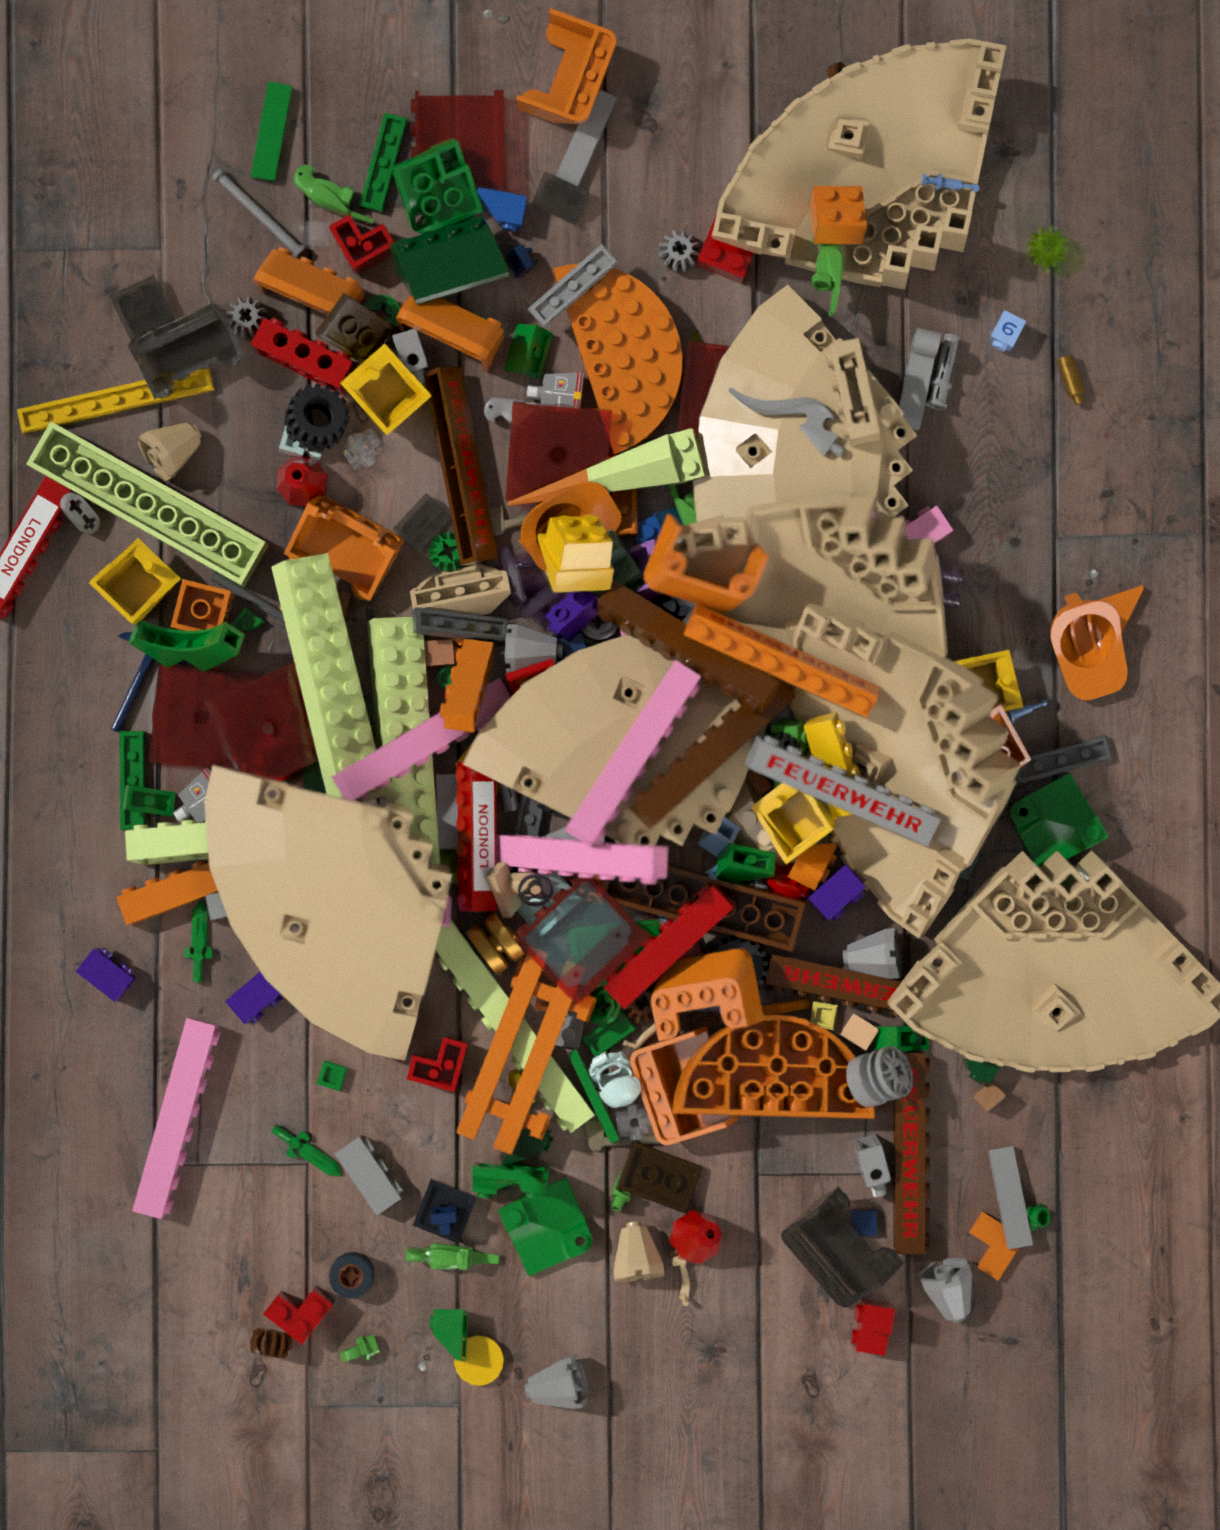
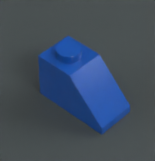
(505, 208)

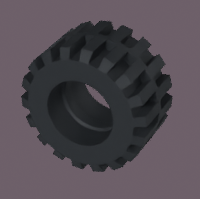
(323, 400)
(758, 955)

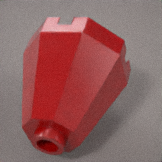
(303, 490)
(696, 1237)

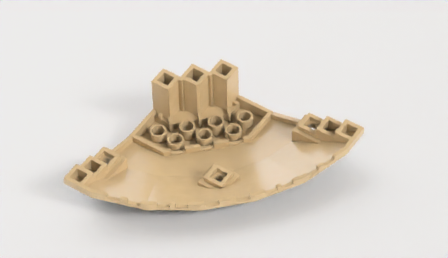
(907, 119)
(781, 361)
(828, 555)
(574, 719)
(920, 741)
(349, 885)
(1050, 943)

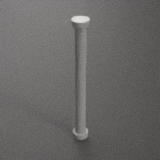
(219, 176)

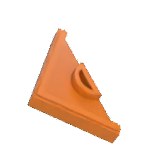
(1125, 603)
(783, 1007)

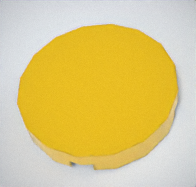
(482, 1362)

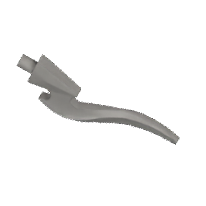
(816, 415)

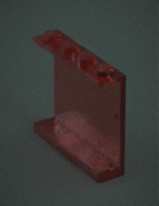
(474, 123)

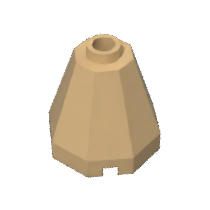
(169, 448)
(637, 1255)

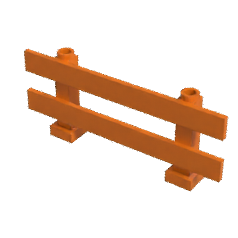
(517, 1113)

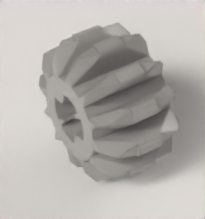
(674, 257)
(248, 307)

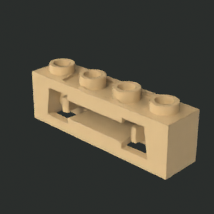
(843, 354)

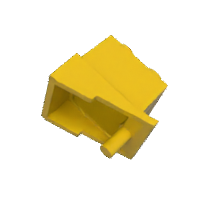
(385, 389)
(577, 554)
(135, 581)
(997, 676)
(793, 820)

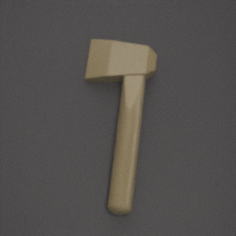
(499, 524)
(597, 1140)

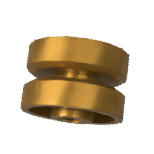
(497, 941)

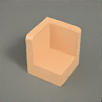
(859, 1031)

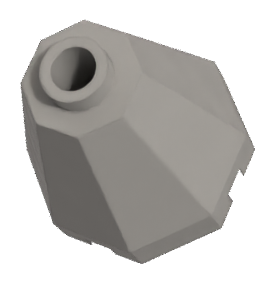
(529, 647)
(876, 954)
(949, 1287)
(559, 1384)

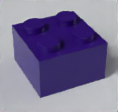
(836, 893)

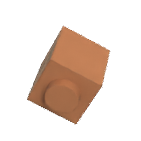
(440, 653)

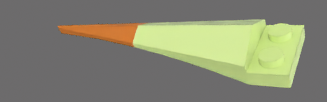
(657, 463)

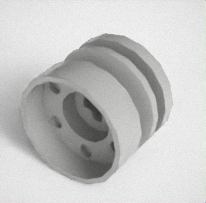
(879, 1076)

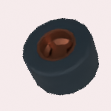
(344, 1277)

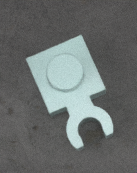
(291, 448)

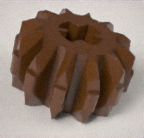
(645, 1011)
(271, 1343)

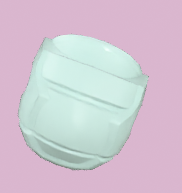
(618, 1087)

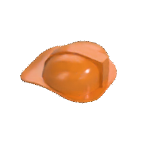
(577, 501)
(1089, 647)

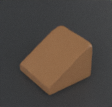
(989, 1096)

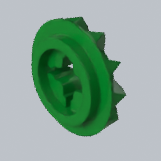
(377, 303)
(436, 548)
(601, 1016)

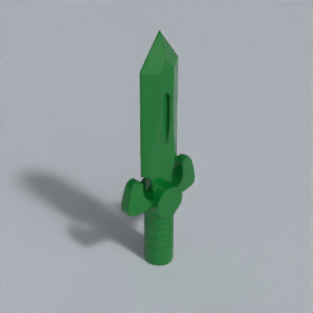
(198, 941)
(307, 1151)

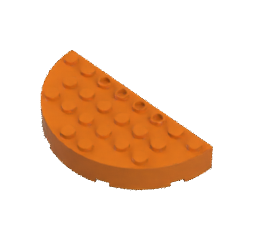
(627, 354)
(770, 1071)

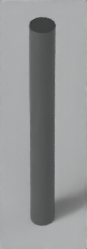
(248, 596)

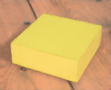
(823, 1015)

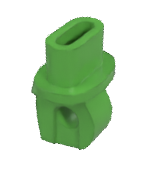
(620, 1197)
(365, 1347)

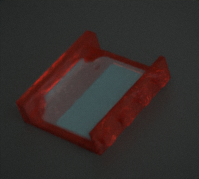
(580, 937)

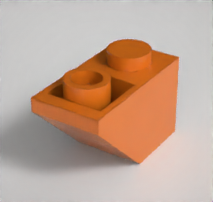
(813, 864)

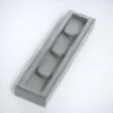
(586, 139)
(573, 286)
(1010, 1197)

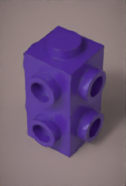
(572, 613)

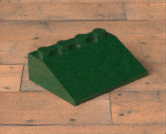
(448, 260)

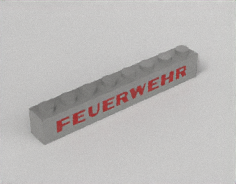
(841, 790)

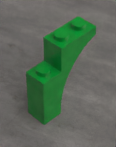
(199, 647)

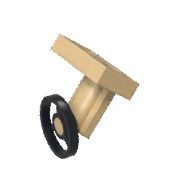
(511, 887)

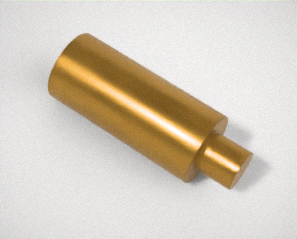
(1071, 378)

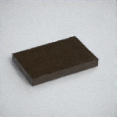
(355, 329)
(659, 1177)

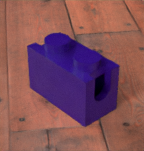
(106, 974)
(253, 998)

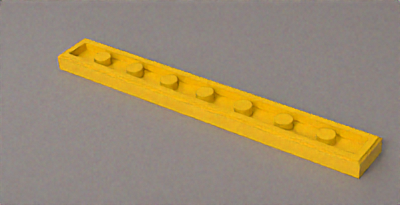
(107, 402)

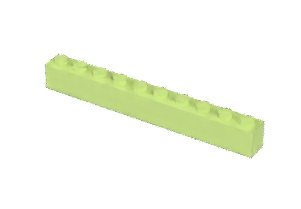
(492, 1000)

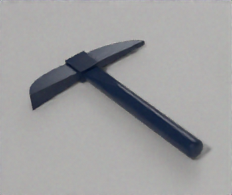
(134, 687)

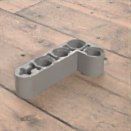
(918, 375)

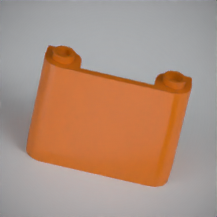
(355, 545)

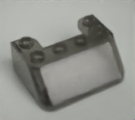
(184, 347)
(837, 1253)

